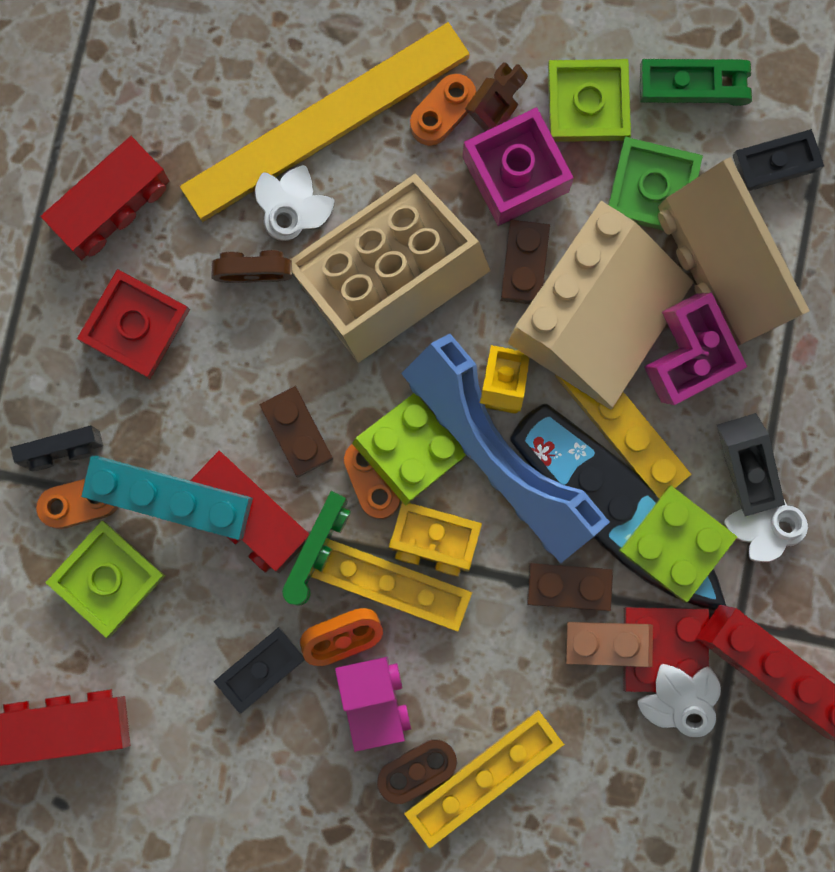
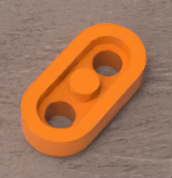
(445, 108)
(365, 483)
(75, 508)
(341, 637)

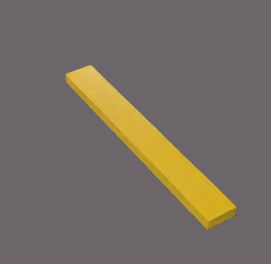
(325, 121)

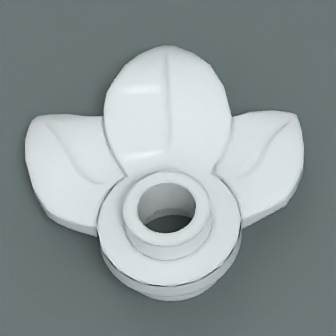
(294, 199)
(763, 531)
(680, 696)

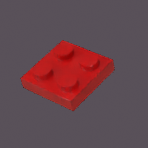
(133, 324)
(673, 644)

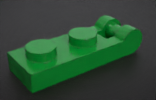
(695, 81)
(315, 550)

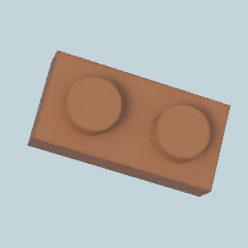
(610, 644)

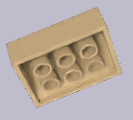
(731, 252)
(389, 266)
(602, 306)

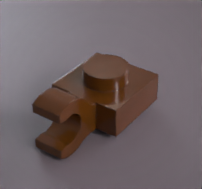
(494, 99)

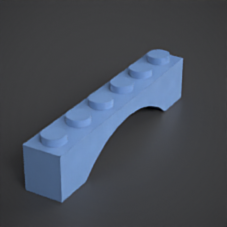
(450, 387)

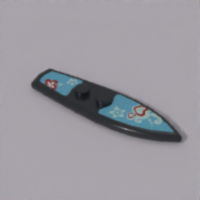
(578, 461)

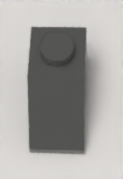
(751, 464)

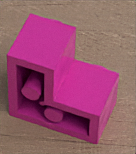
(704, 352)
(372, 704)

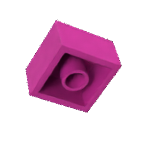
(517, 166)

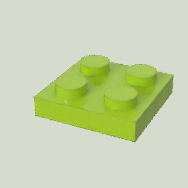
(589, 100)
(409, 448)
(678, 544)
(105, 579)

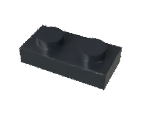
(778, 160)
(40, 453)
(259, 670)

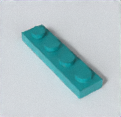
(167, 497)

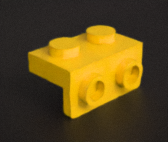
(435, 538)

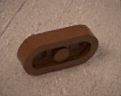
(267, 267)
(417, 771)

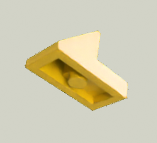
(505, 380)

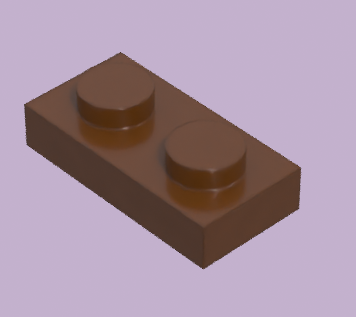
(524, 261)
(296, 431)
(570, 587)

